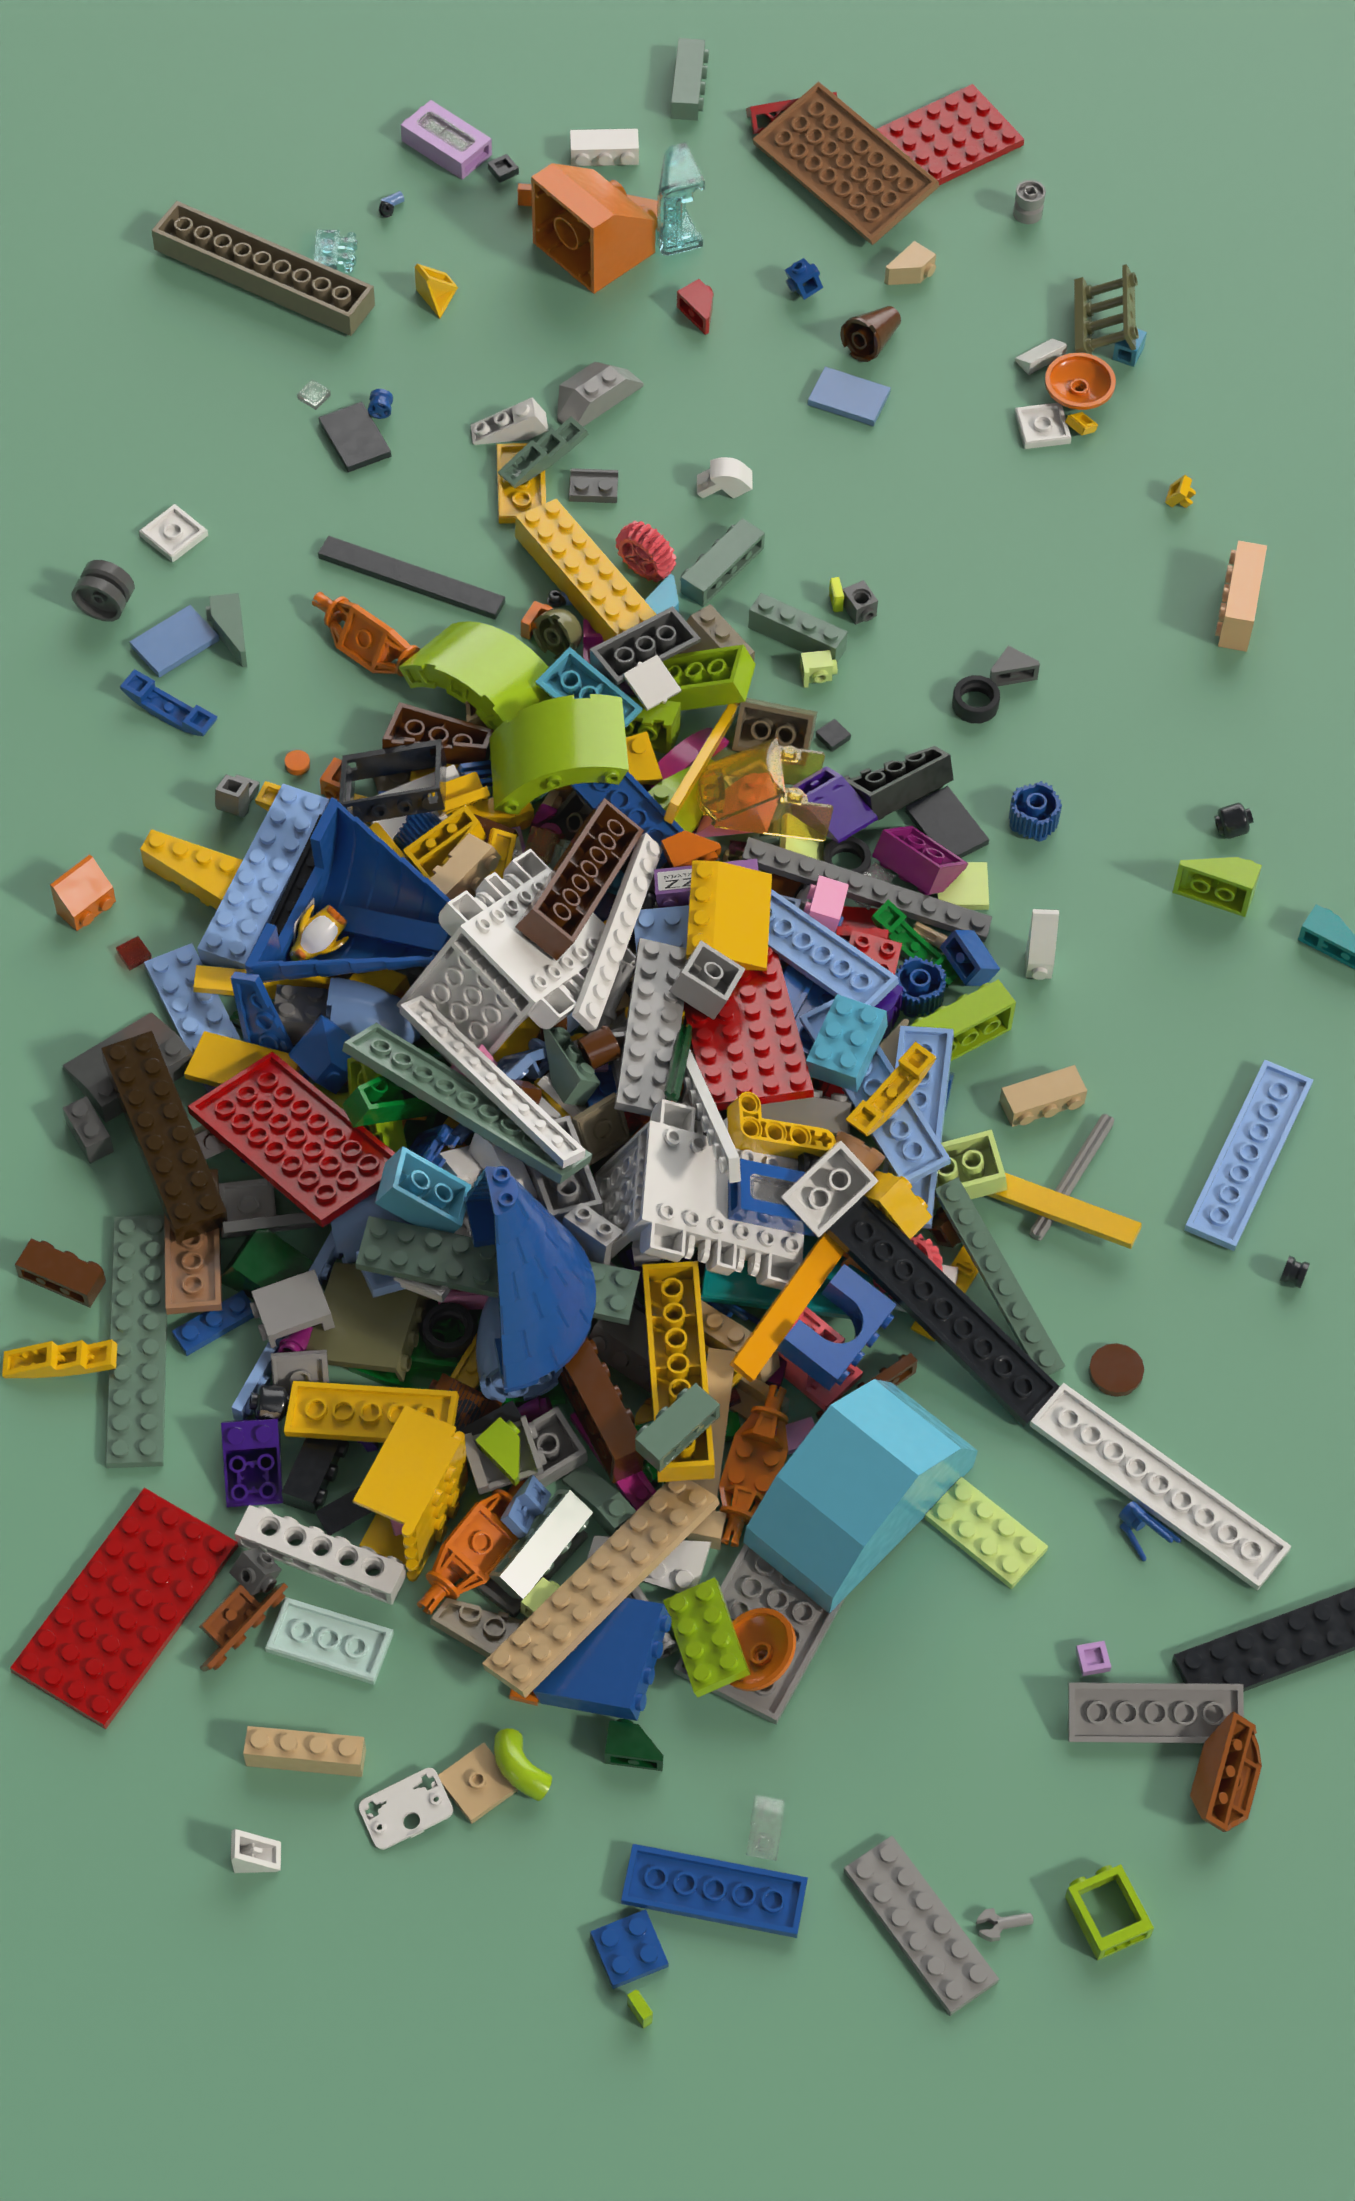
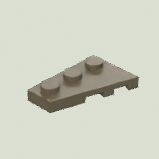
(473, 1626)

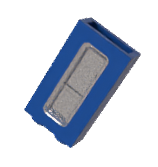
(759, 1198)

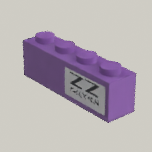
(674, 883)

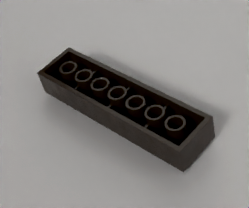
(164, 1136)

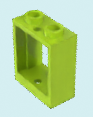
(1122, 1938)

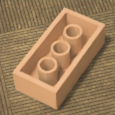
(1240, 595)

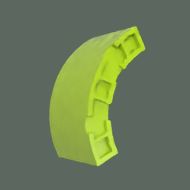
(480, 667)
(556, 747)

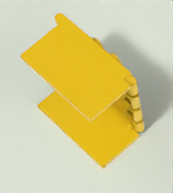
(415, 1484)

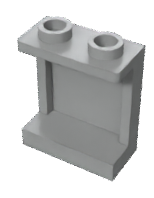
(593, 1233)
(290, 1307)
(488, 1476)

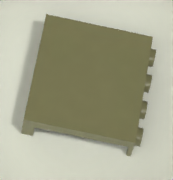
(368, 1330)

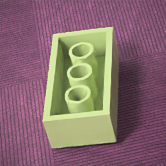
(976, 1164)

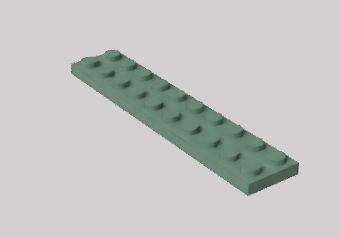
(452, 1096)
(454, 1262)
(140, 1332)

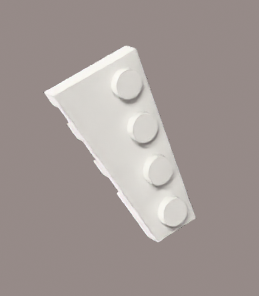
(679, 1569)

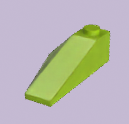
(690, 813)

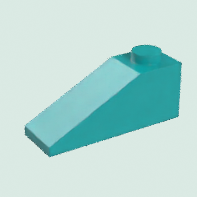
(1329, 935)

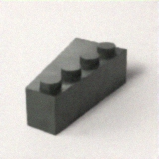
(903, 781)

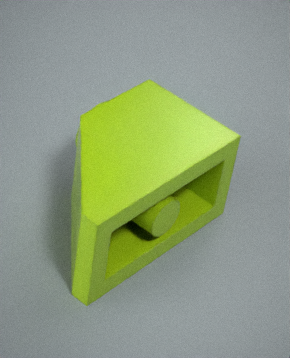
(502, 1448)

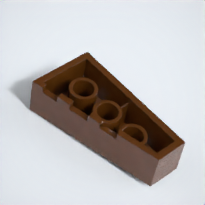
(461, 740)

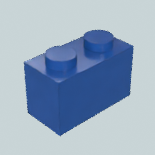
(969, 957)

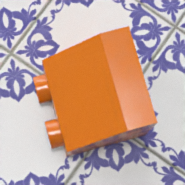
(589, 224)

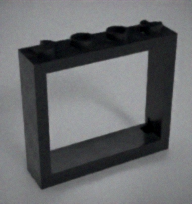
(390, 762)

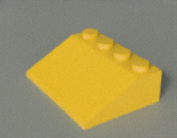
(730, 912)

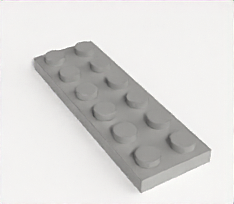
(1149, 1711)
(921, 1925)

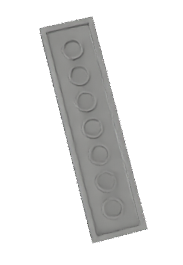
(650, 1027)

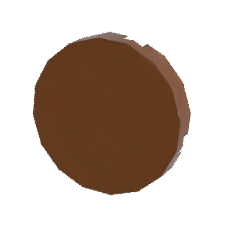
(1116, 1369)

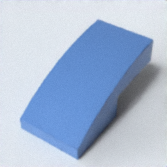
(524, 1506)

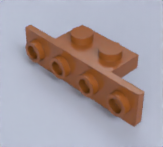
(233, 1618)

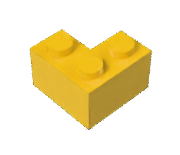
(898, 1203)

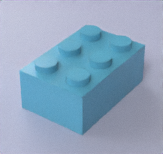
(847, 1043)
(422, 1192)

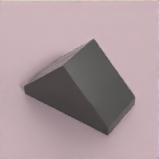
(1014, 668)

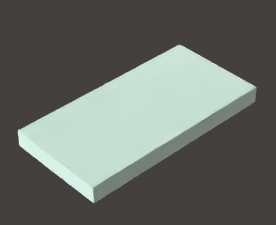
(329, 1640)

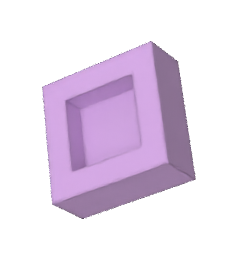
(1093, 1658)

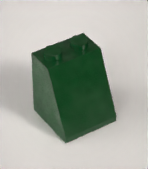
(262, 1262)

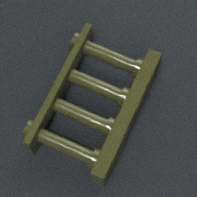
(1085, 310)

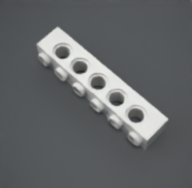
(329, 1567)

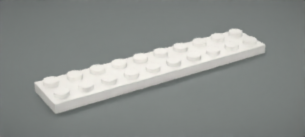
(1160, 1486)

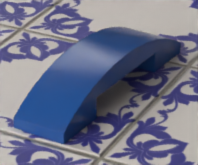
(166, 707)

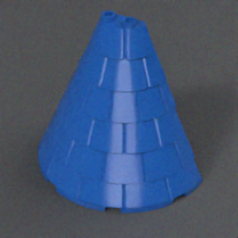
(359, 872)
(541, 1279)

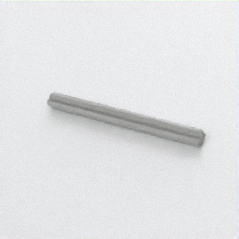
(1076, 1170)

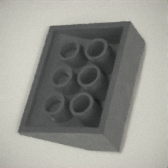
(92, 1077)

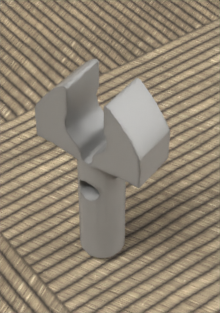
(1001, 1923)

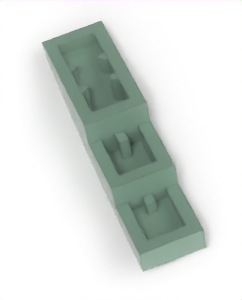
(544, 453)

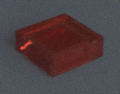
(133, 953)

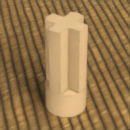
(930, 935)

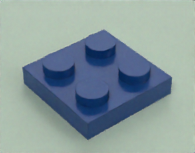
(629, 1949)

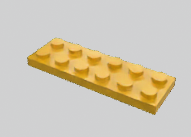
(359, 1410)

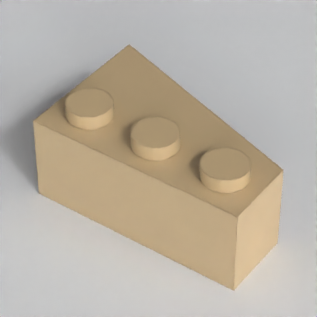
(466, 868)

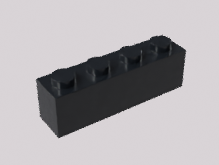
(312, 1472)

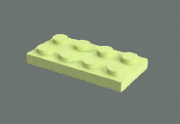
(986, 1532)

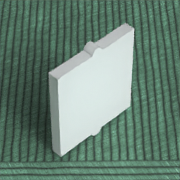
(651, 682)

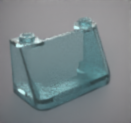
(676, 187)

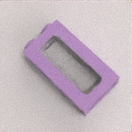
(446, 139)

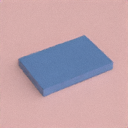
(849, 396)
(174, 641)

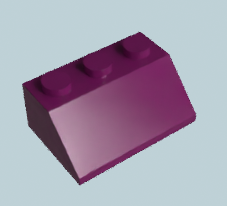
(918, 859)

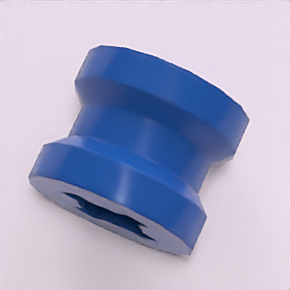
(380, 403)

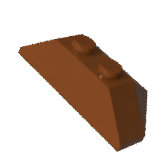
(1227, 1773)

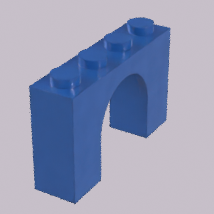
(829, 1360)

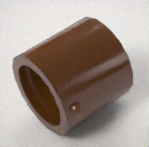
(599, 1047)

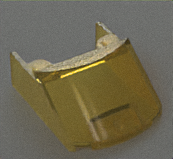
(750, 792)

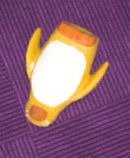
(318, 934)

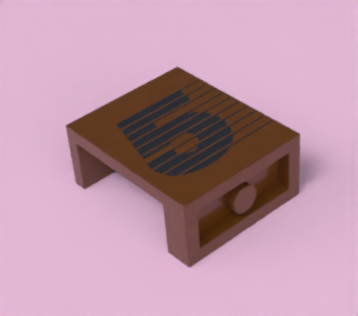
(471, 1402)

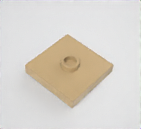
(476, 1783)

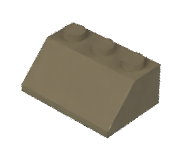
(714, 631)
(763, 721)

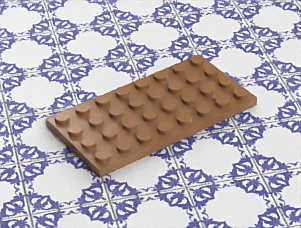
(845, 163)

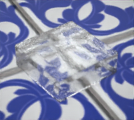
(313, 394)

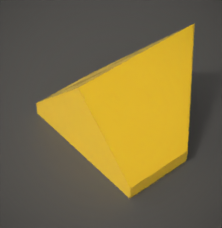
(434, 288)

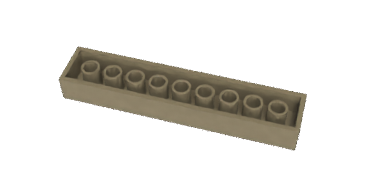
(263, 268)

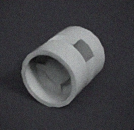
(1029, 202)

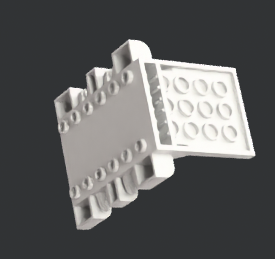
(492, 973)
(675, 1198)

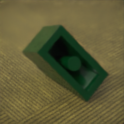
(631, 1747)

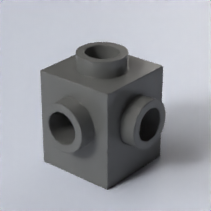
(256, 1571)

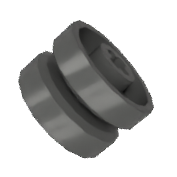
(103, 590)

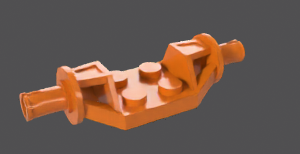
(364, 636)
(753, 1463)
(471, 1550)

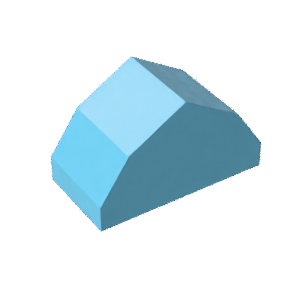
(855, 1490)

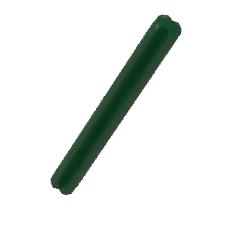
(678, 1063)

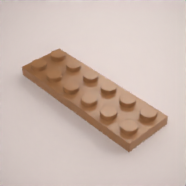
(193, 1270)

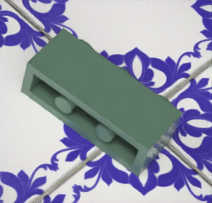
(676, 1426)

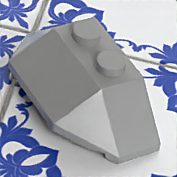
(594, 392)

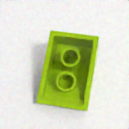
(1219, 882)

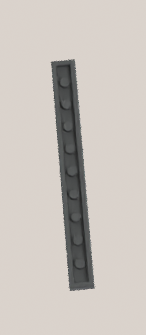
(867, 889)

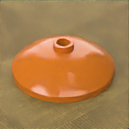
(1080, 381)
(762, 1634)

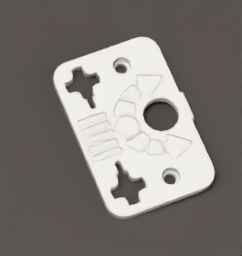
(405, 1800)

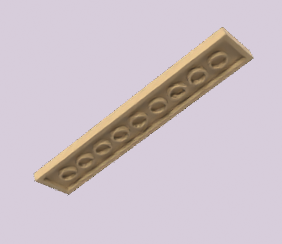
(599, 1585)

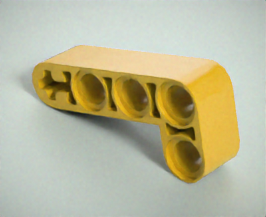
(773, 1137)

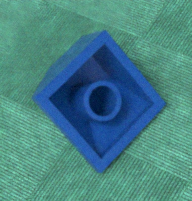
(321, 1054)

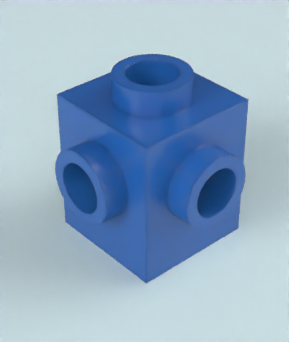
(803, 278)

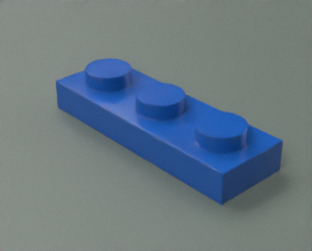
(213, 1324)

